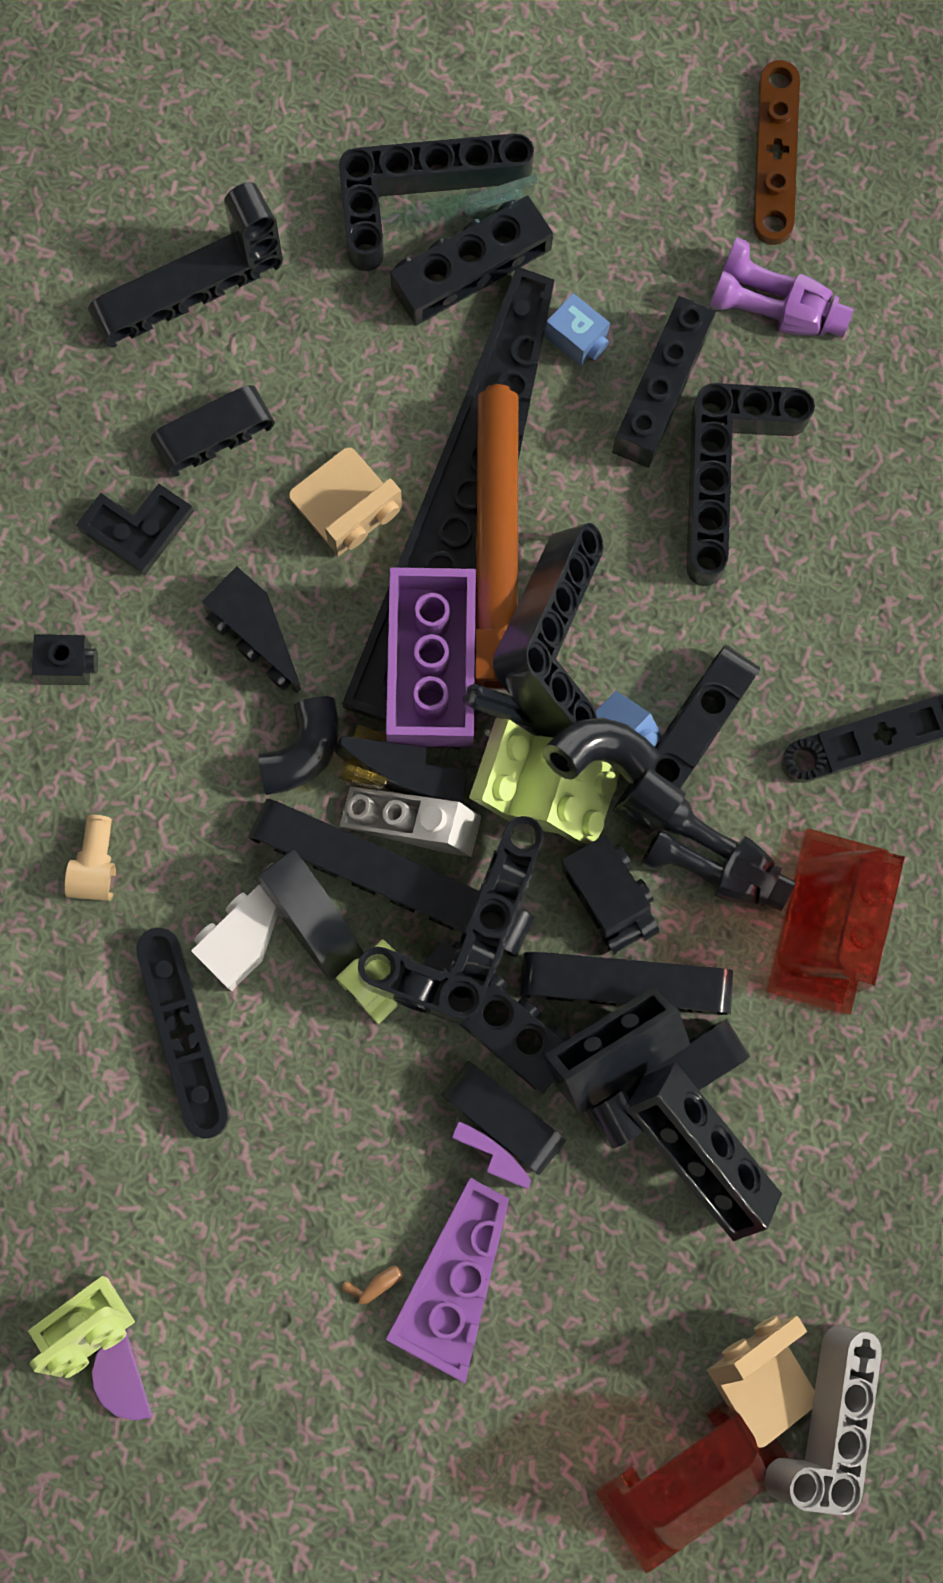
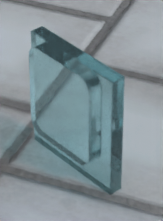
(497, 196)

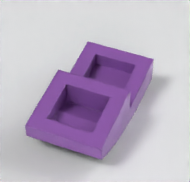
(501, 1162)

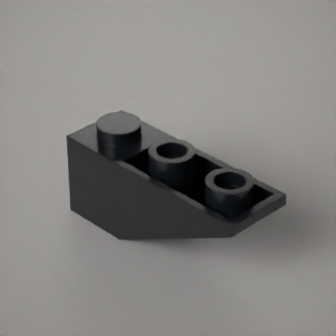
(246, 612)

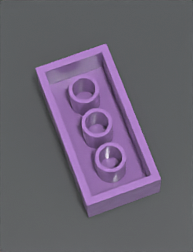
(430, 656)

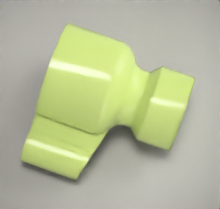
(374, 1004)

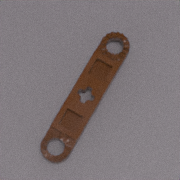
(776, 178)

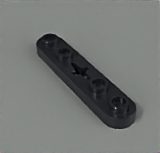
(195, 1074)

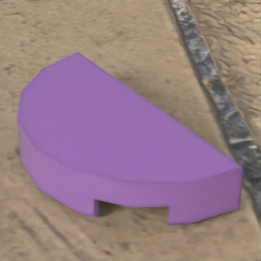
(119, 1382)

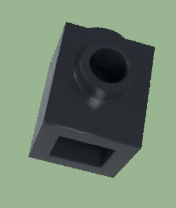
(63, 659)

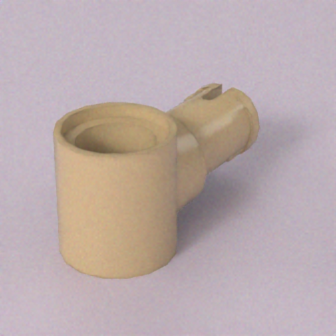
(91, 871)

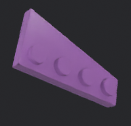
(449, 1294)

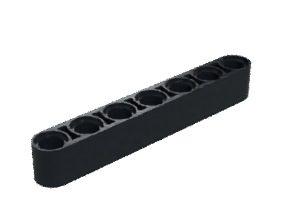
(378, 870)

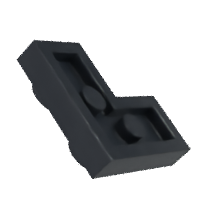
(136, 537)

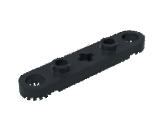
(854, 742)

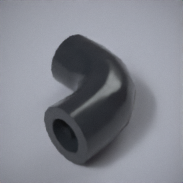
(600, 741)
(310, 751)

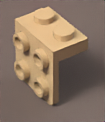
(346, 500)
(765, 1379)

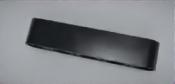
(621, 980)

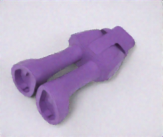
(806, 302)

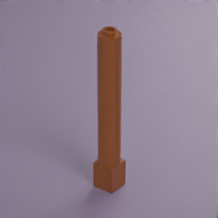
(495, 525)

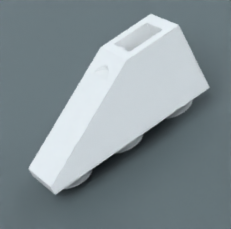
(412, 820)
(240, 939)

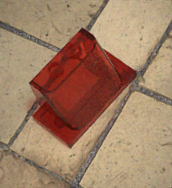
(834, 922)
(689, 1490)

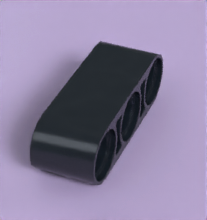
(211, 428)
(503, 1117)

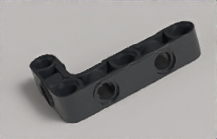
(652, 798)
(479, 947)

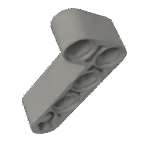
(839, 1428)

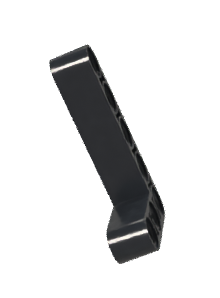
(419, 178)
(196, 276)
(717, 465)
(529, 648)

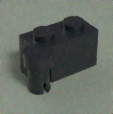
(611, 894)

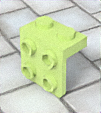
(80, 1328)

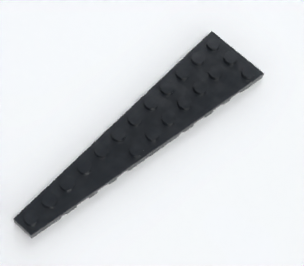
(447, 518)

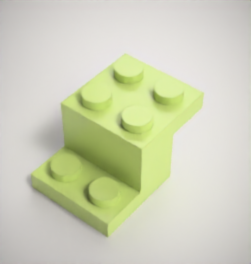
(520, 783)

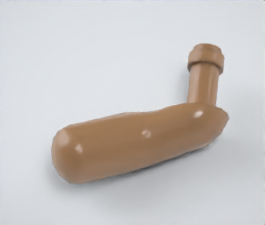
(377, 1286)

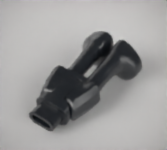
(743, 877)

